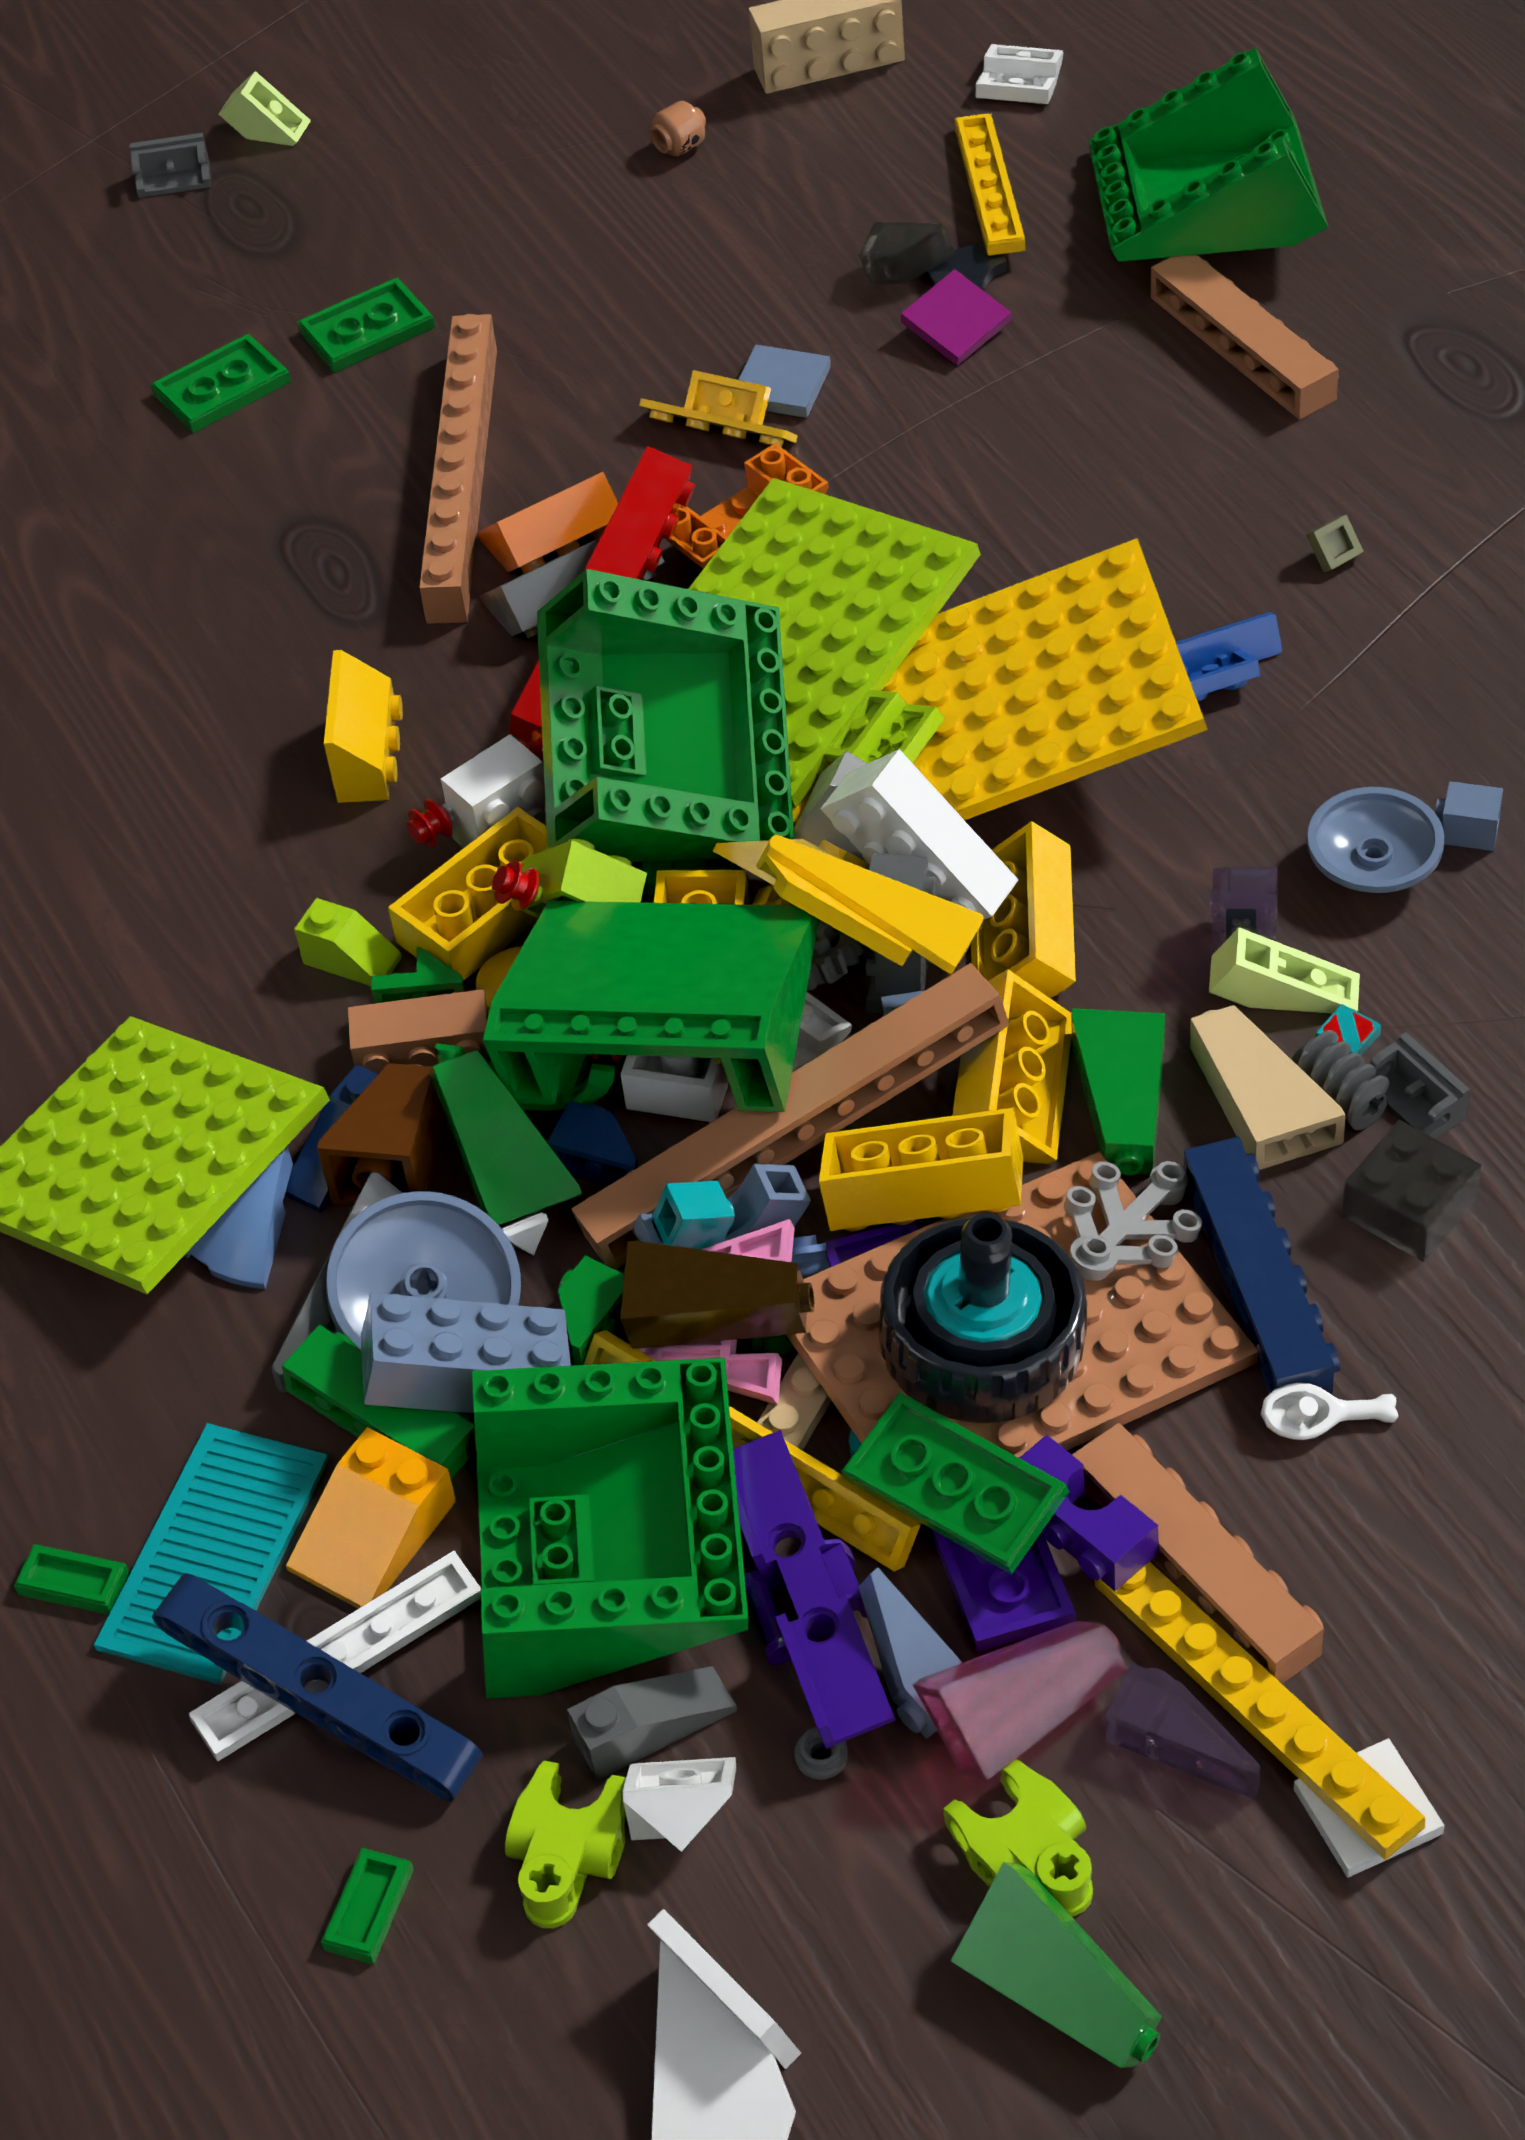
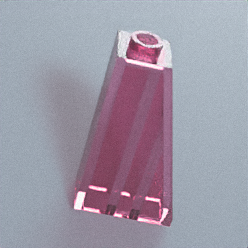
(1018, 1694)

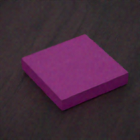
(956, 317)

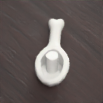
(1308, 1411)

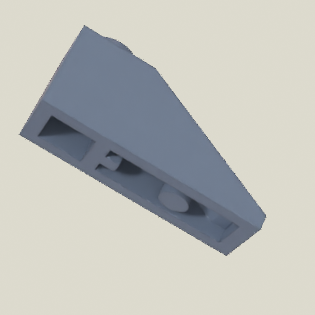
(905, 1648)

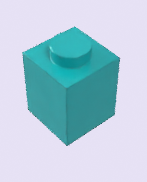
(693, 1214)

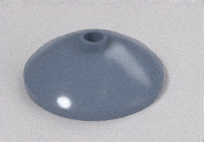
(1375, 839)

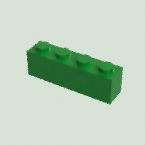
(329, 1379)

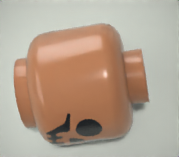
(678, 128)

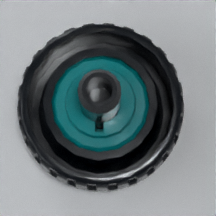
(982, 1319)

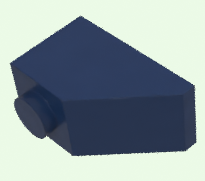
(592, 1144)

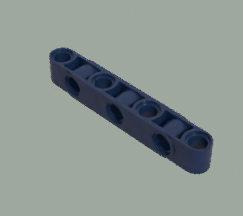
(349, 1709)

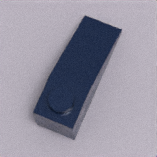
(307, 1178)

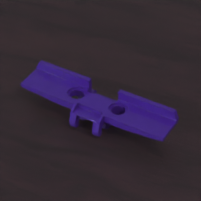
(823, 1588)

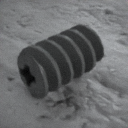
(1344, 1078)

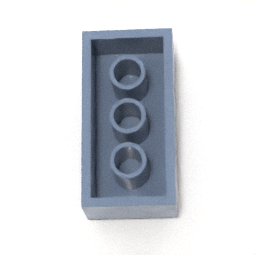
(426, 1348)

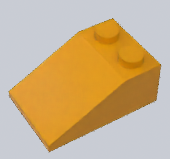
(371, 1519)

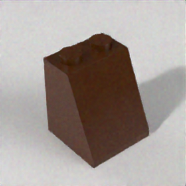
(387, 1130)

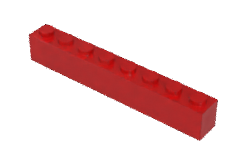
(625, 548)

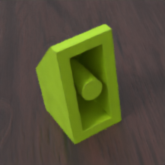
(344, 943)

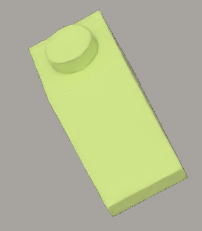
(263, 113)

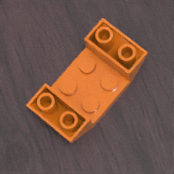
(703, 535)

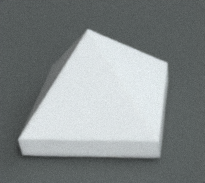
(526, 1231)

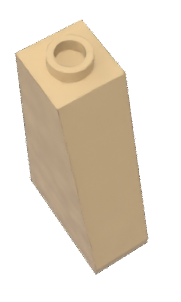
(1262, 1091)

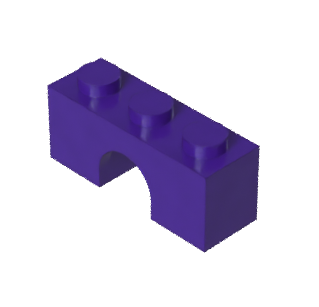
(1105, 1541)

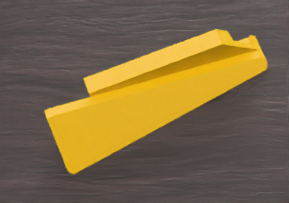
(870, 906)

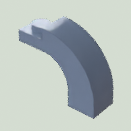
(763, 1199)

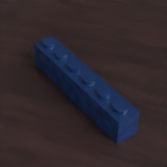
(1258, 1266)

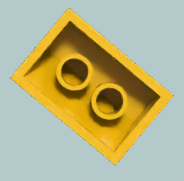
(361, 730)

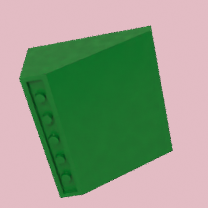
(1208, 169)
(661, 719)
(656, 985)
(604, 1519)

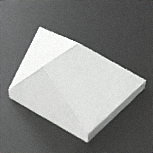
(676, 1797)

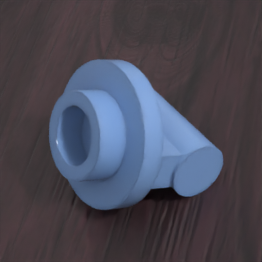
(809, 1255)

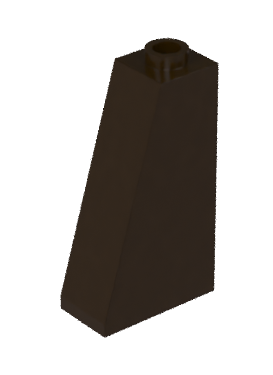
(709, 1296)

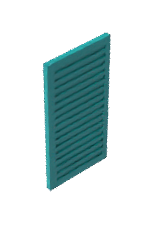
(222, 1525)

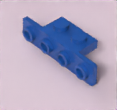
(1229, 654)

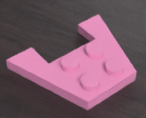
(746, 1374)

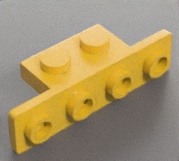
(724, 403)

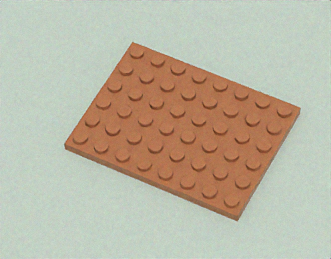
(1145, 1345)

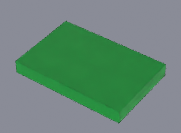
(366, 324)
(220, 383)

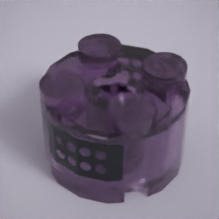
(1244, 900)

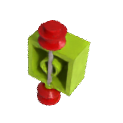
(567, 874)

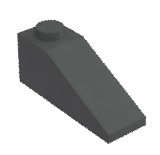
(646, 1716)

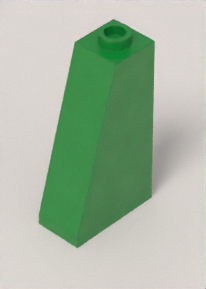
(1121, 1078)
(499, 1145)
(1051, 1966)

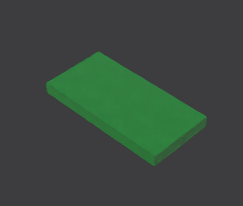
(955, 1482)

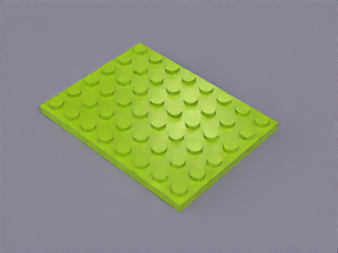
(849, 601)

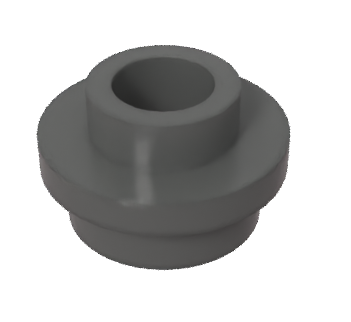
(827, 1768)

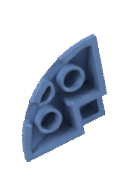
(247, 1234)

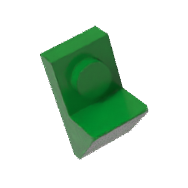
(431, 979)

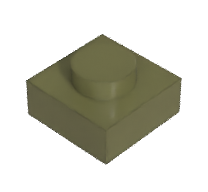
(1334, 543)

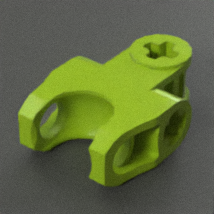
(1033, 1834)
(563, 1844)

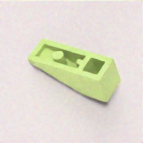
(1279, 977)

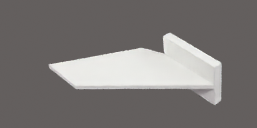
(714, 2051)

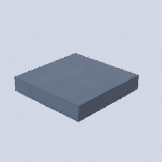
(790, 374)

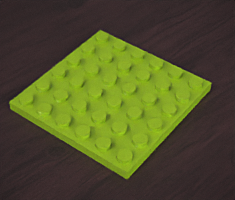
(146, 1151)

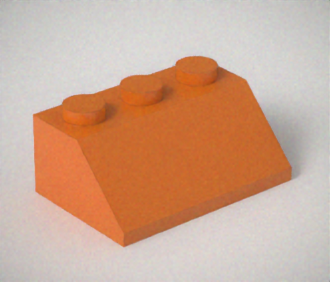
(551, 525)

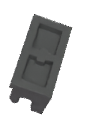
(170, 165)
(1421, 1087)

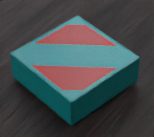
(1352, 1028)

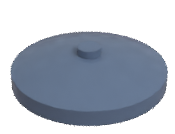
(419, 1249)

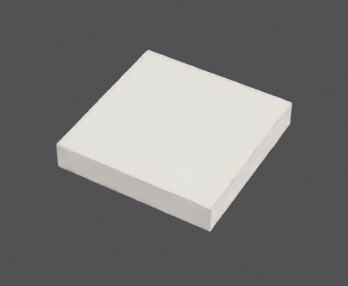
(1345, 1844)

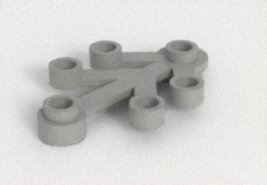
(1099, 1254)

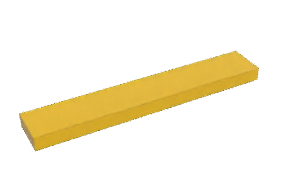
(989, 185)

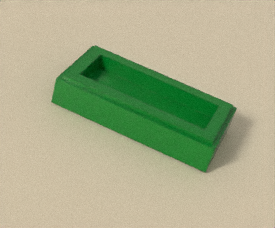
(71, 1579)
(367, 1906)

